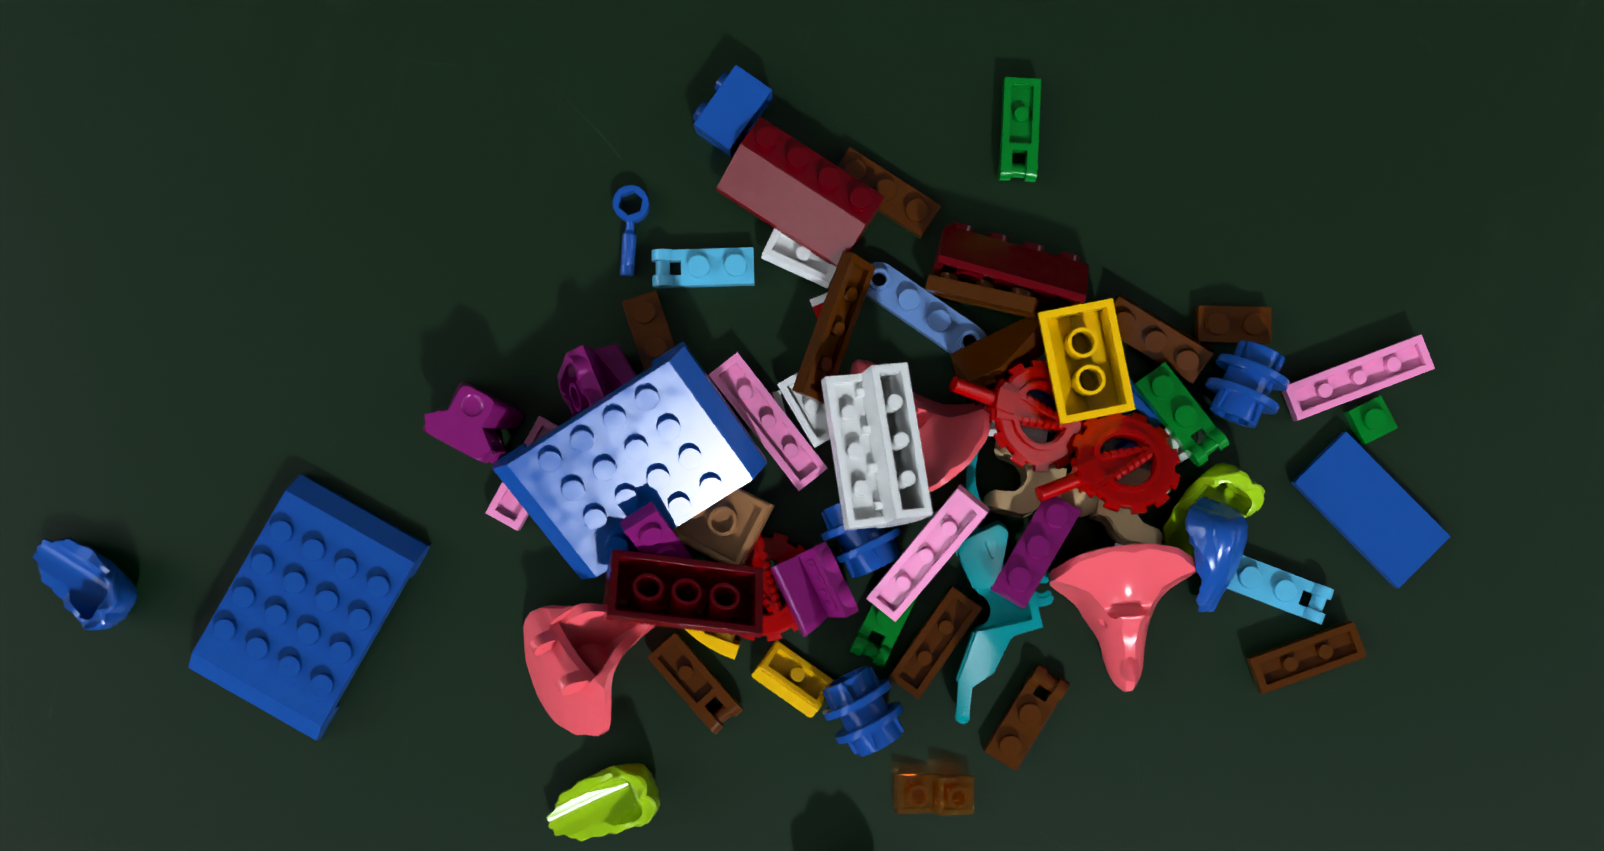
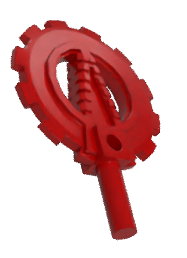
(1014, 408)
(1100, 472)
(776, 549)

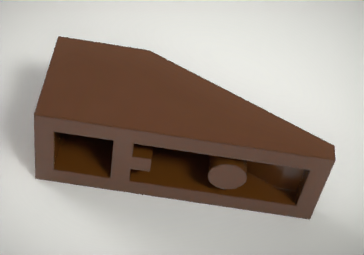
(994, 355)

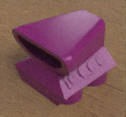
(592, 375)
(473, 422)
(814, 588)

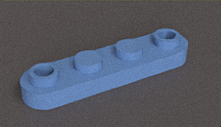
(922, 310)

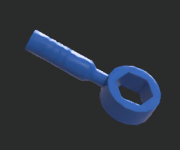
(629, 237)

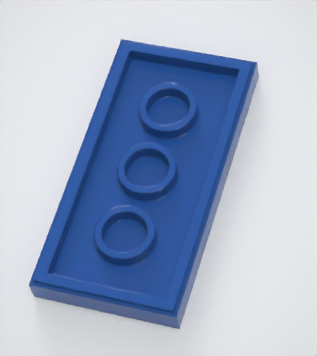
(1370, 509)

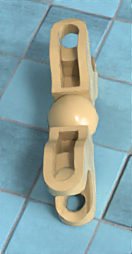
(1120, 526)

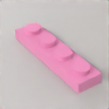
(1357, 377)
(768, 421)
(928, 553)

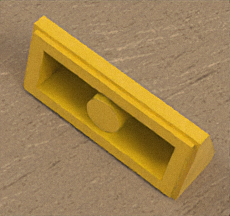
(792, 679)

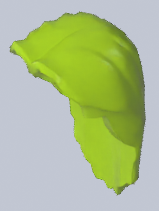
(1220, 483)
(606, 803)

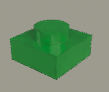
(1370, 420)

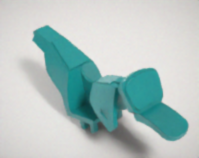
(982, 561)

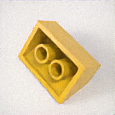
(1086, 361)

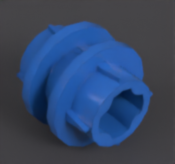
(1247, 383)
(861, 548)
(863, 711)

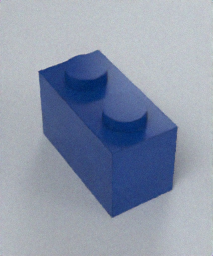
(732, 110)

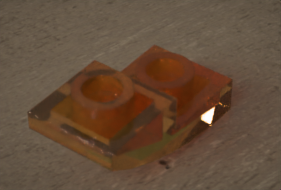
(934, 794)

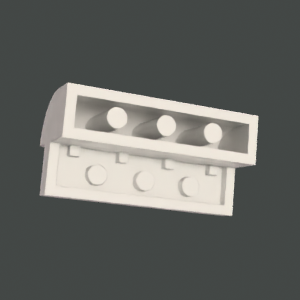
(876, 447)

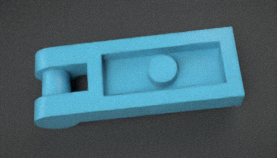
(704, 267)
(1280, 589)

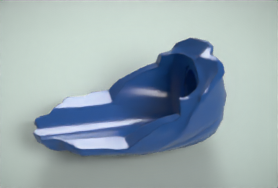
(1219, 544)
(86, 582)

